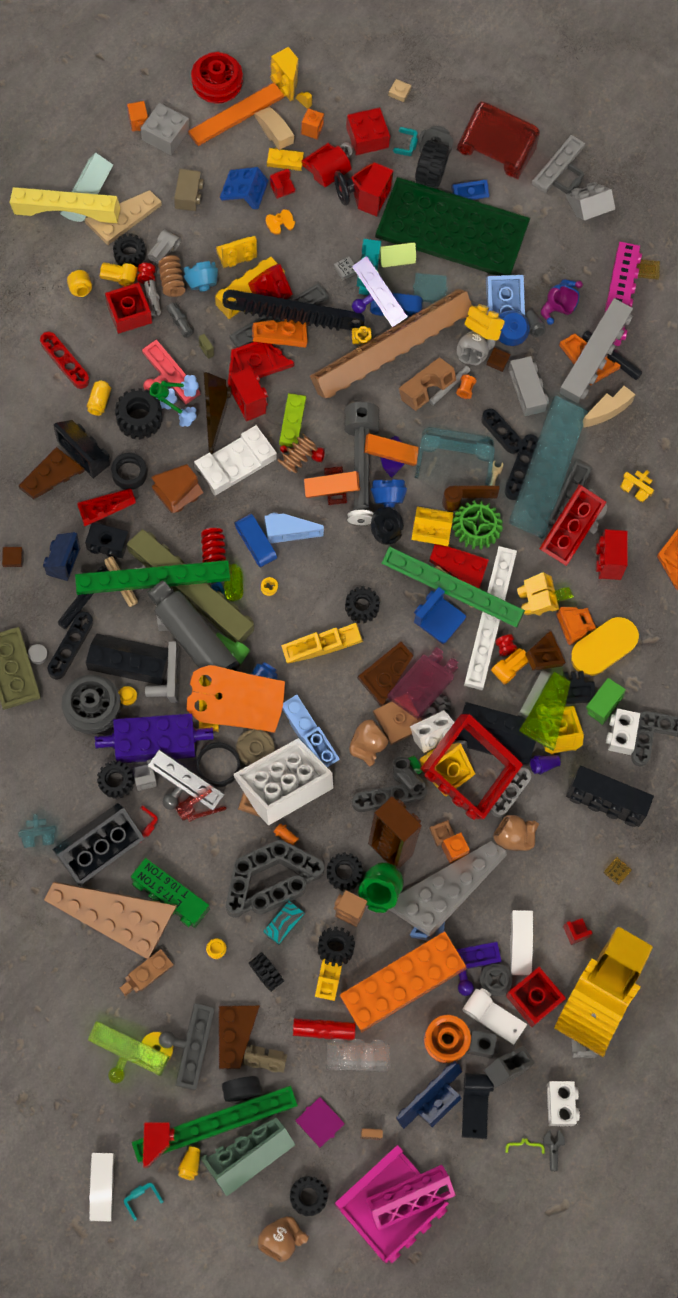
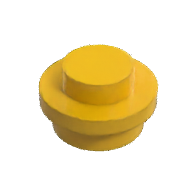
(127, 695)
(216, 948)

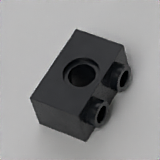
(100, 533)

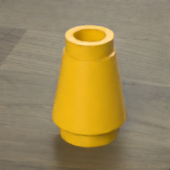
(189, 1165)

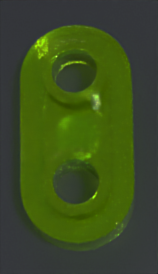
(234, 588)

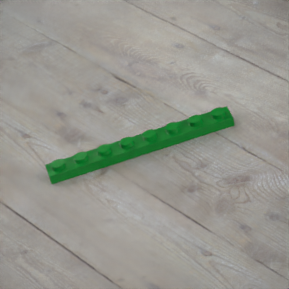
(149, 577)
(453, 587)
(226, 1120)

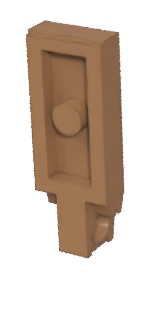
(146, 973)

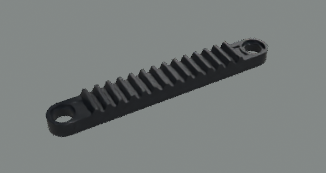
(292, 310)

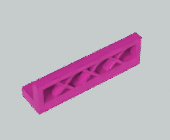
(409, 1193)

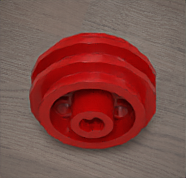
(210, 77)

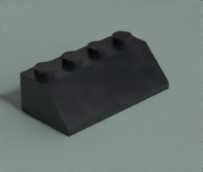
(127, 659)
(503, 727)
(98, 844)

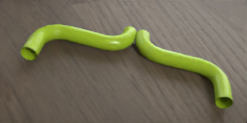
(522, 1142)

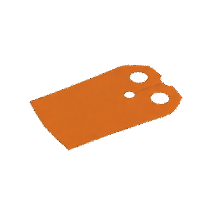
(245, 700)

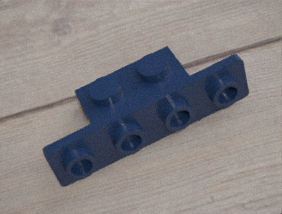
(434, 1100)

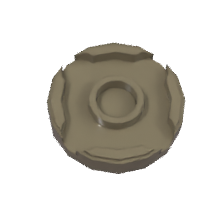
(253, 746)

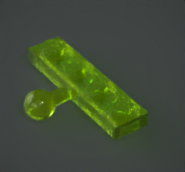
(128, 1050)

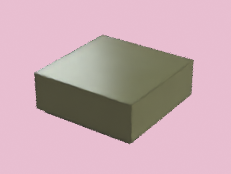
(206, 346)

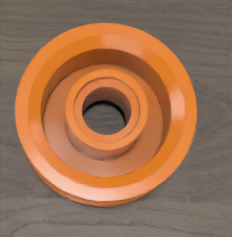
(447, 1052)

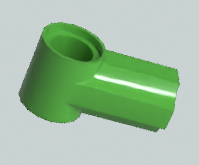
(237, 649)

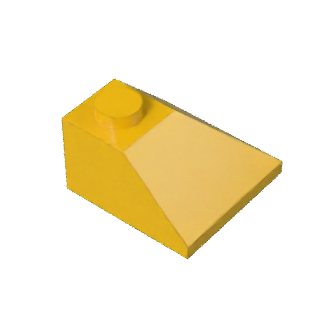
(453, 766)

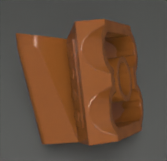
(177, 487)

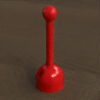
(317, 456)

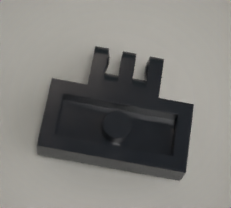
(579, 689)

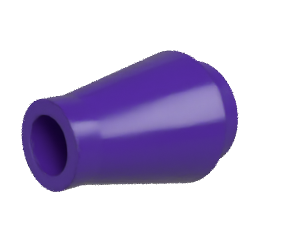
(542, 764)

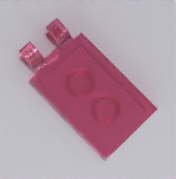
(423, 683)

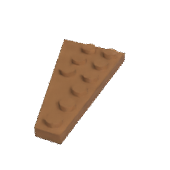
(121, 917)

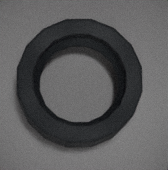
(129, 458)

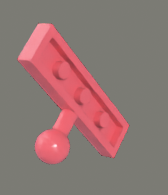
(167, 368)

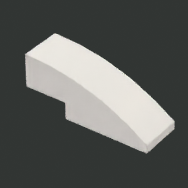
(521, 942)
(101, 1186)

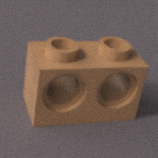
(350, 908)

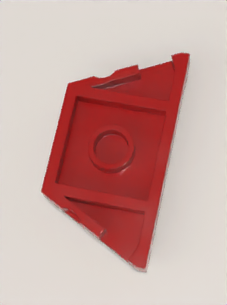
(261, 357)

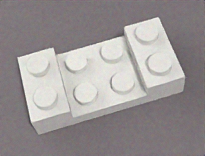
(236, 460)

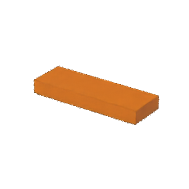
(391, 449)
(332, 484)

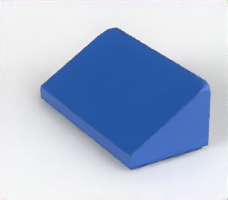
(471, 190)

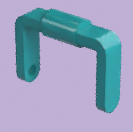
(413, 143)
(136, 1193)

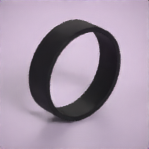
(218, 745)

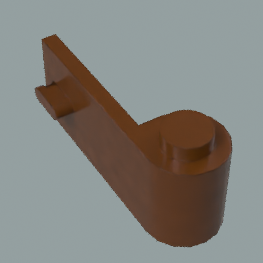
(454, 495)

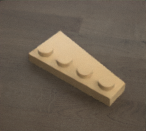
(131, 213)

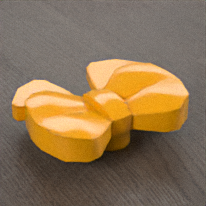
(274, 222)

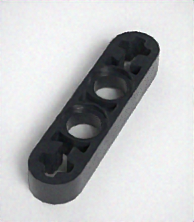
(520, 466)
(70, 645)

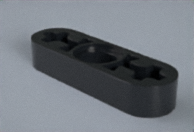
(501, 423)

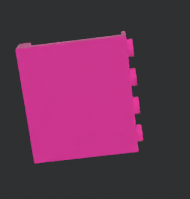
(389, 1241)

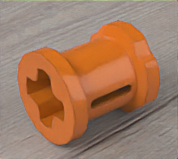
(466, 386)

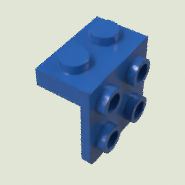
(438, 616)

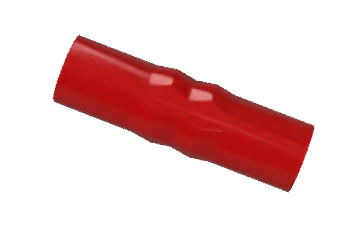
(324, 1029)

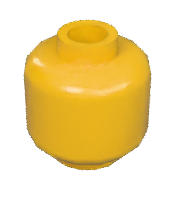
(79, 283)

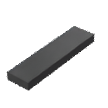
(578, 475)

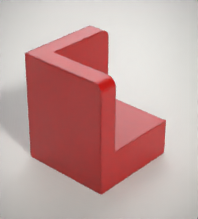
(281, 183)
(577, 931)

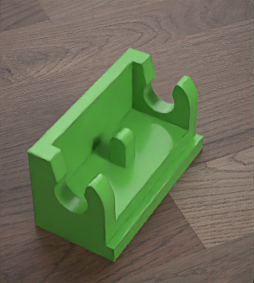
(605, 701)

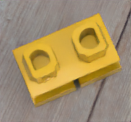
(540, 595)

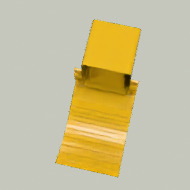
(604, 990)

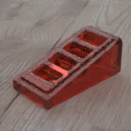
(330, 471)

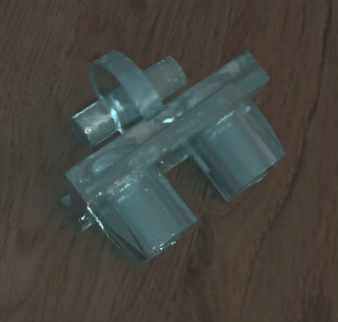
(28, 834)

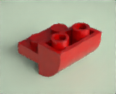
(326, 162)

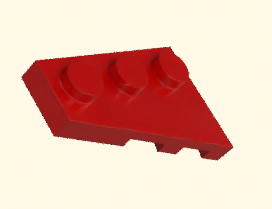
(103, 506)
(460, 564)

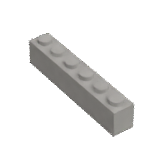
(596, 350)

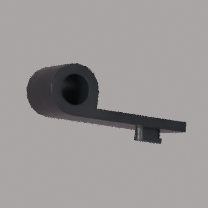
(475, 1105)

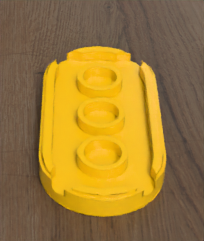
(604, 646)

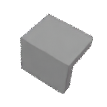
(144, 777)

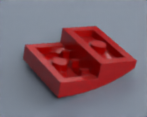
(271, 283)

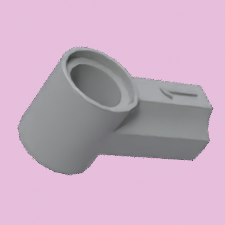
(165, 244)

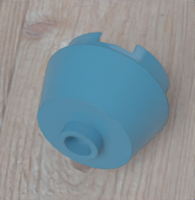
(201, 276)

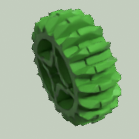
(492, 526)

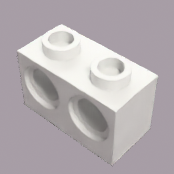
(431, 731)
(627, 732)
(556, 1103)

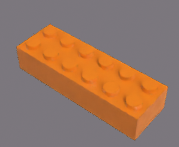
(403, 981)

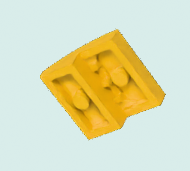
(432, 526)

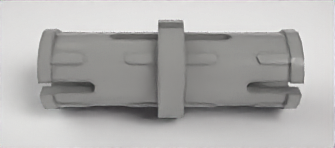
(152, 297)

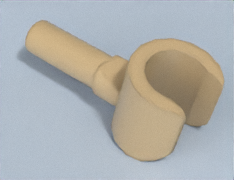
(495, 470)

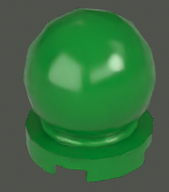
(381, 887)

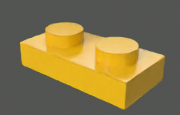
(285, 159)

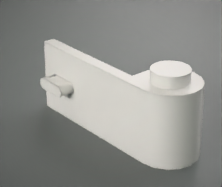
(486, 1012)

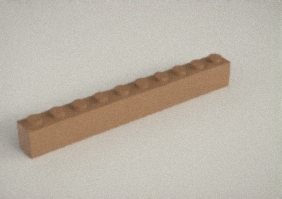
(391, 343)

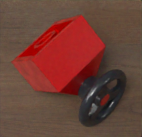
(369, 187)

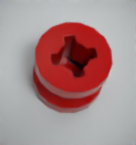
(146, 272)
(506, 645)

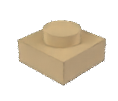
(399, 90)

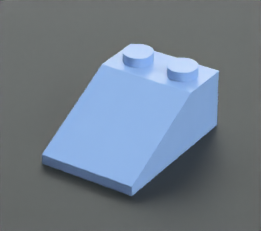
(505, 293)

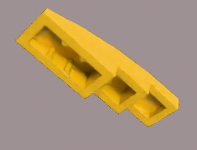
(321, 644)

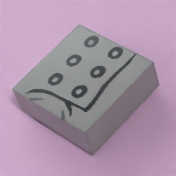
(344, 268)

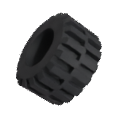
(432, 164)
(138, 427)

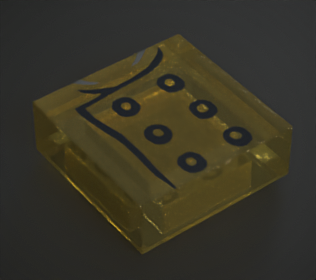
(617, 871)

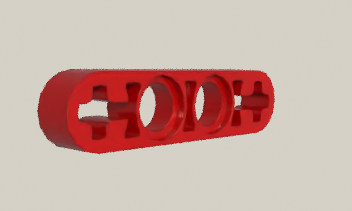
(64, 360)

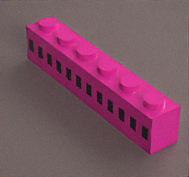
(623, 276)

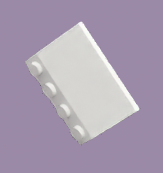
(284, 781)

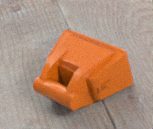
(572, 623)

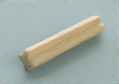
(128, 595)

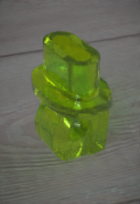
(563, 594)

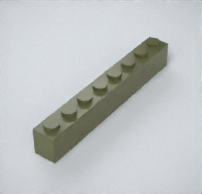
(201, 596)

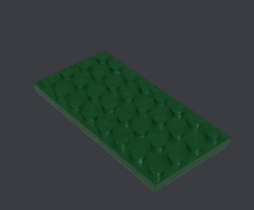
(453, 227)

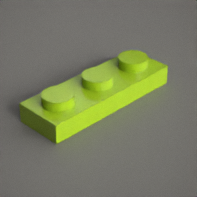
(292, 419)

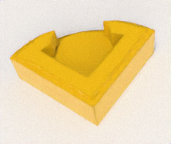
(305, 99)

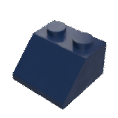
(62, 556)

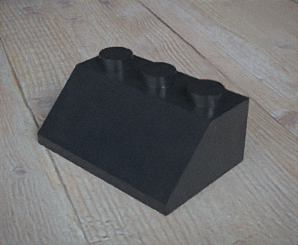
(82, 447)

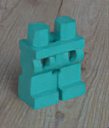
(371, 249)

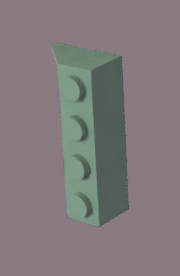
(248, 1155)

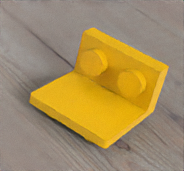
(237, 251)

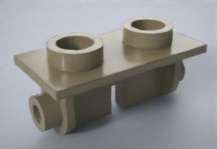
(274, 1061)

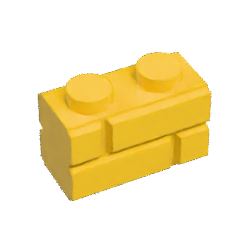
(484, 322)

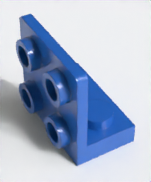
(246, 185)

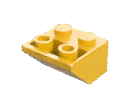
(285, 71)

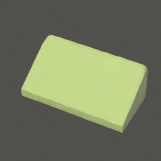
(398, 255)

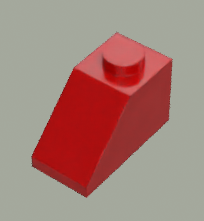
(156, 1141)

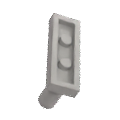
(170, 690)

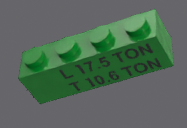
(167, 890)

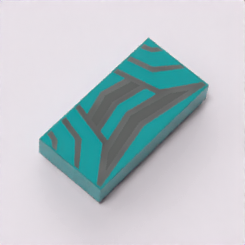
(283, 922)

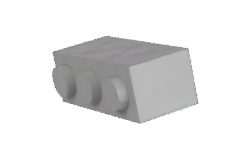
(528, 386)

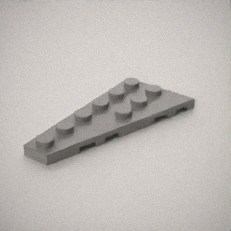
(438, 896)

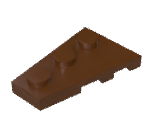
(50, 472)
(385, 672)
(234, 1034)

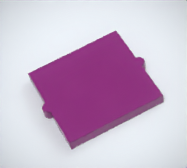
(319, 1122)

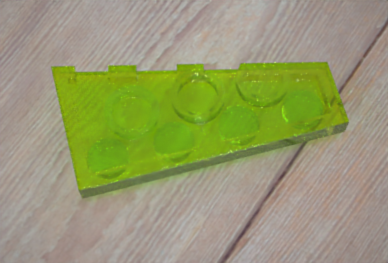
(547, 713)

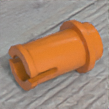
(286, 835)

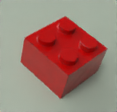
(367, 131)
(128, 308)
(248, 393)
(612, 554)
(535, 997)

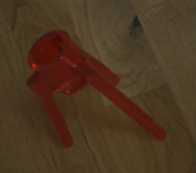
(186, 808)

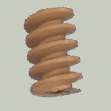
(171, 276)
(298, 453)

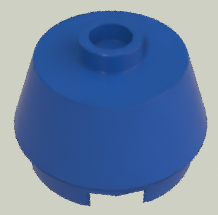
(515, 328)
(389, 492)

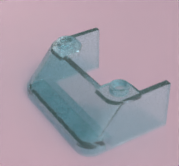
(457, 441)

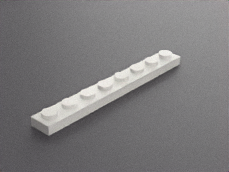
(488, 624)

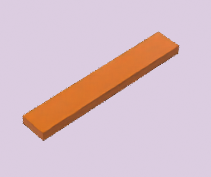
(235, 114)

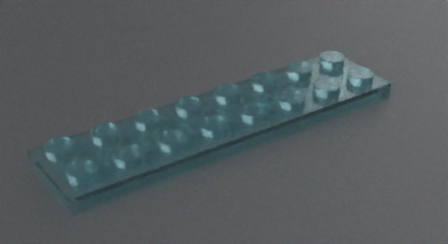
(548, 467)

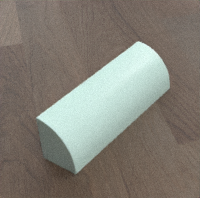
(90, 181)

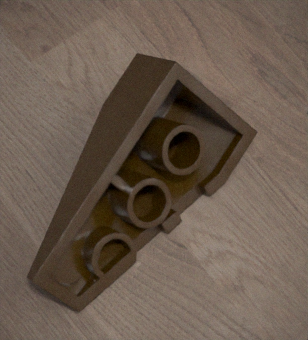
(216, 403)

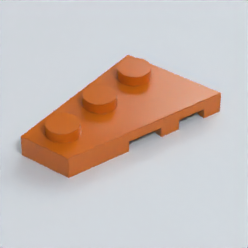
(280, 333)
(573, 348)

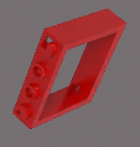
(511, 764)

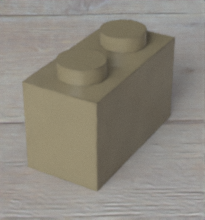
(188, 189)

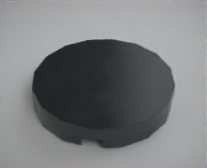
(386, 525)

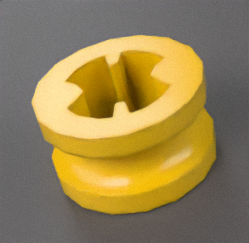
(271, 581)

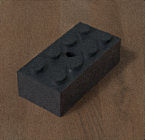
(609, 796)

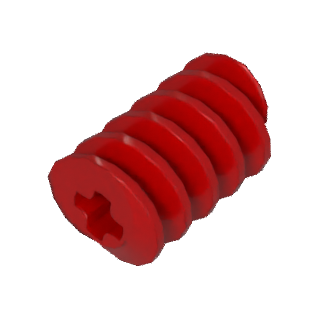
(213, 545)

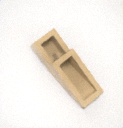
(275, 127)
(609, 407)

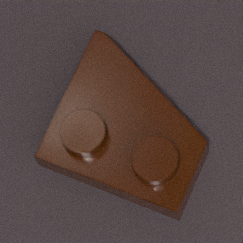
(545, 654)

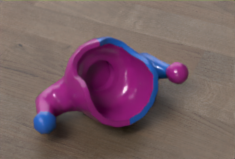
(561, 299)

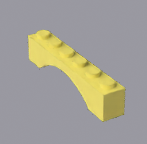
(33, 201)

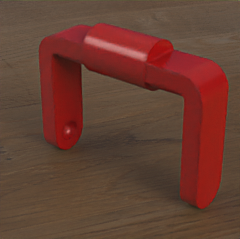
(150, 827)

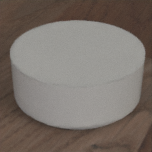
(37, 654)

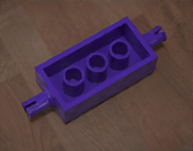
(143, 736)

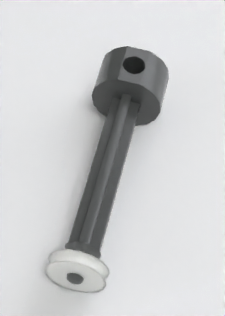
(360, 420)

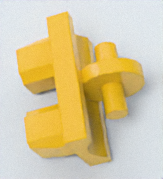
(644, 490)

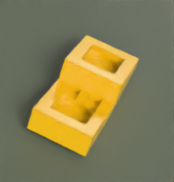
(328, 981)

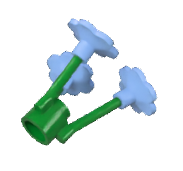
(167, 397)

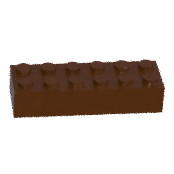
(394, 832)

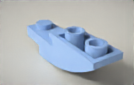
(308, 731)

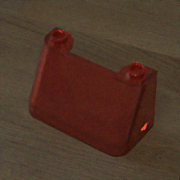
(500, 138)

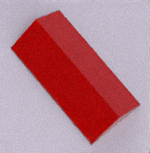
(572, 525)

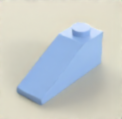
(288, 528)

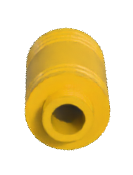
(98, 398)

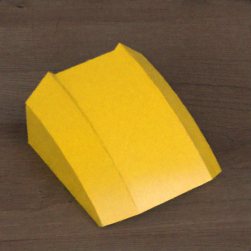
(570, 732)

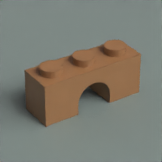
(436, 374)

